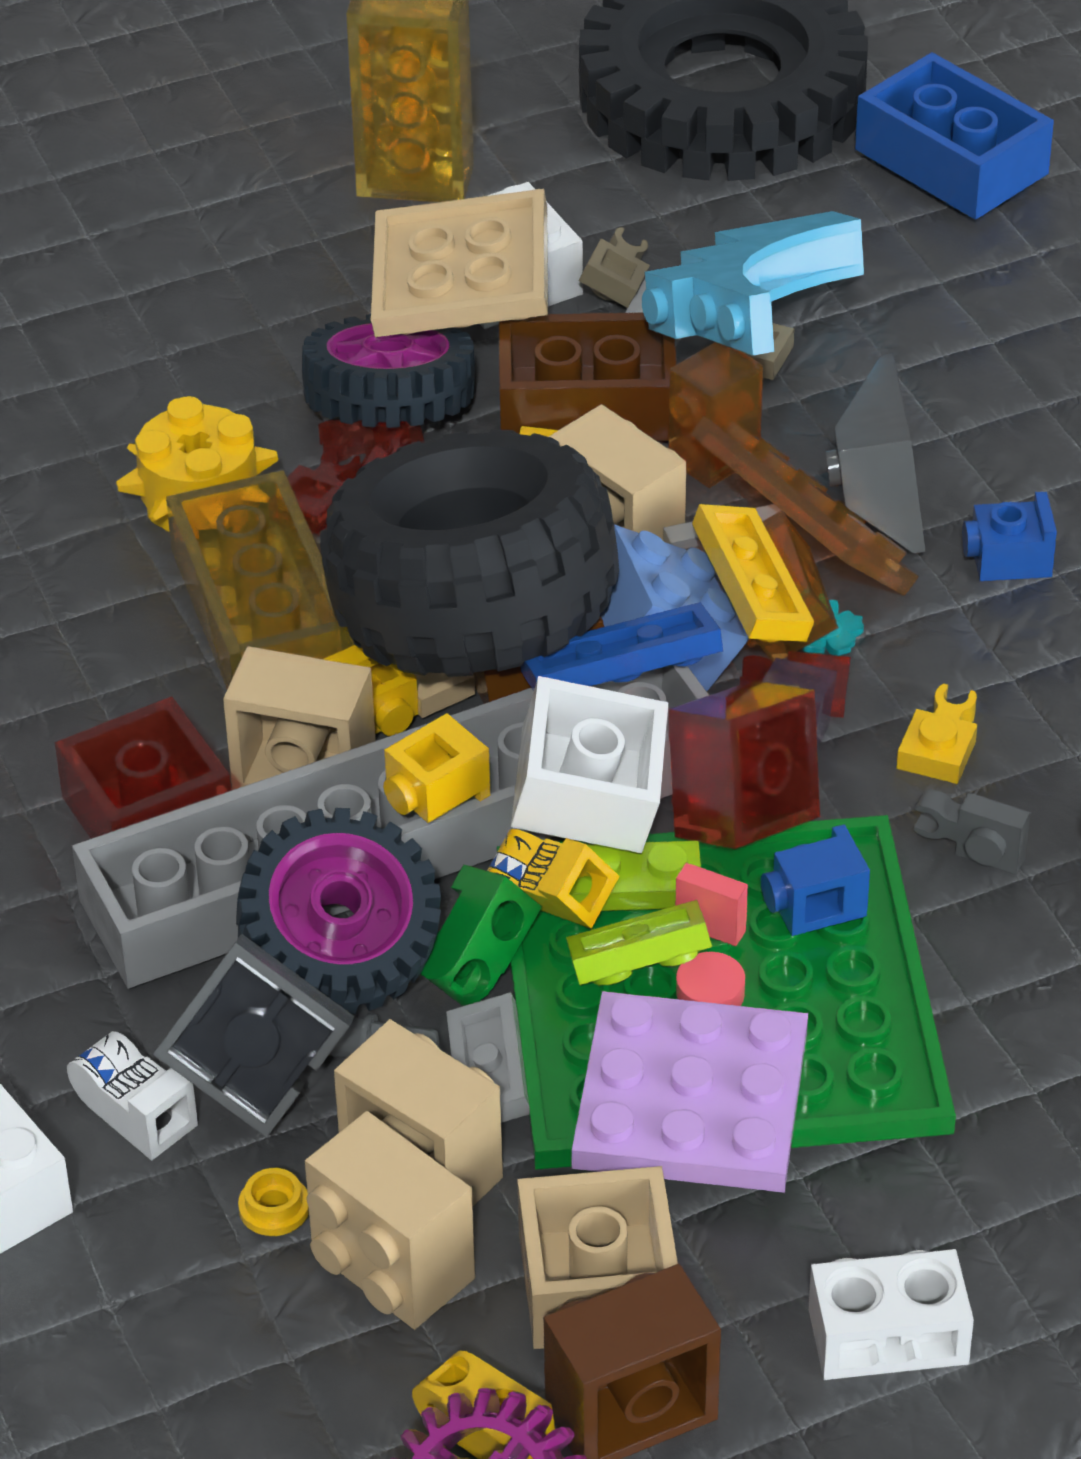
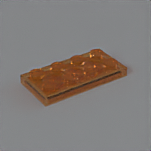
(806, 502)

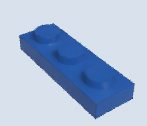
(631, 647)

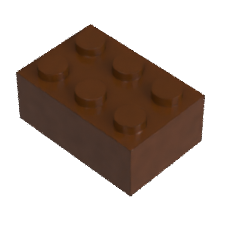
(572, 363)

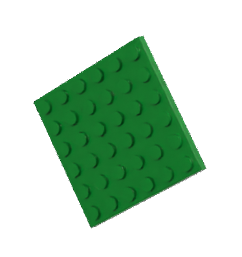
(871, 1028)

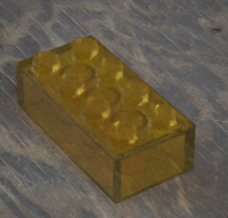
(411, 98)
(253, 571)

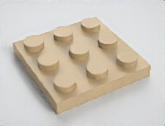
(460, 263)

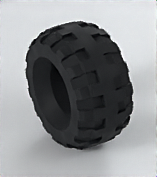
(470, 552)

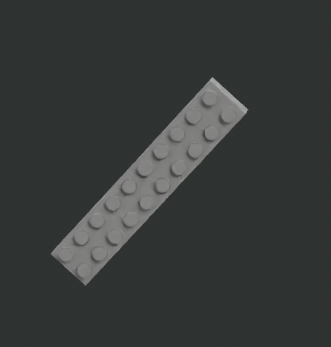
(172, 883)

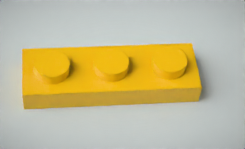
(752, 573)

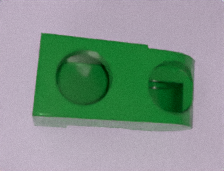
(479, 935)

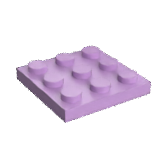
(691, 1091)

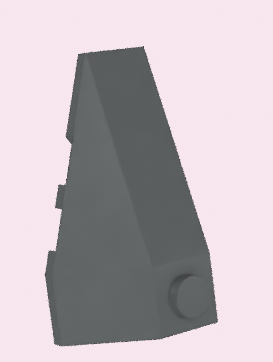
(877, 458)

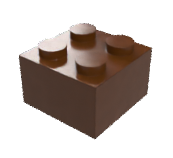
(633, 1365)

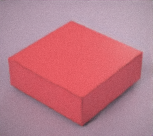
(719, 898)

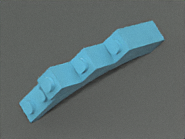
(730, 286)

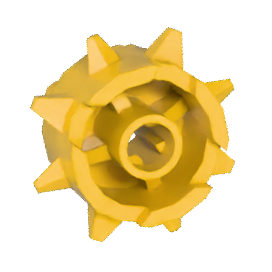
(191, 450)

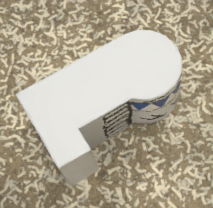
(132, 1092)

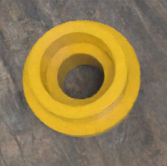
(278, 1189)

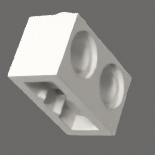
(890, 1314)

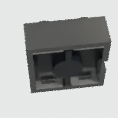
(253, 1035)

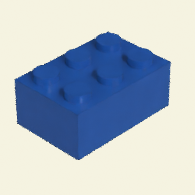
(954, 135)

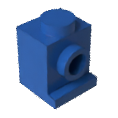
(1011, 539)
(818, 883)

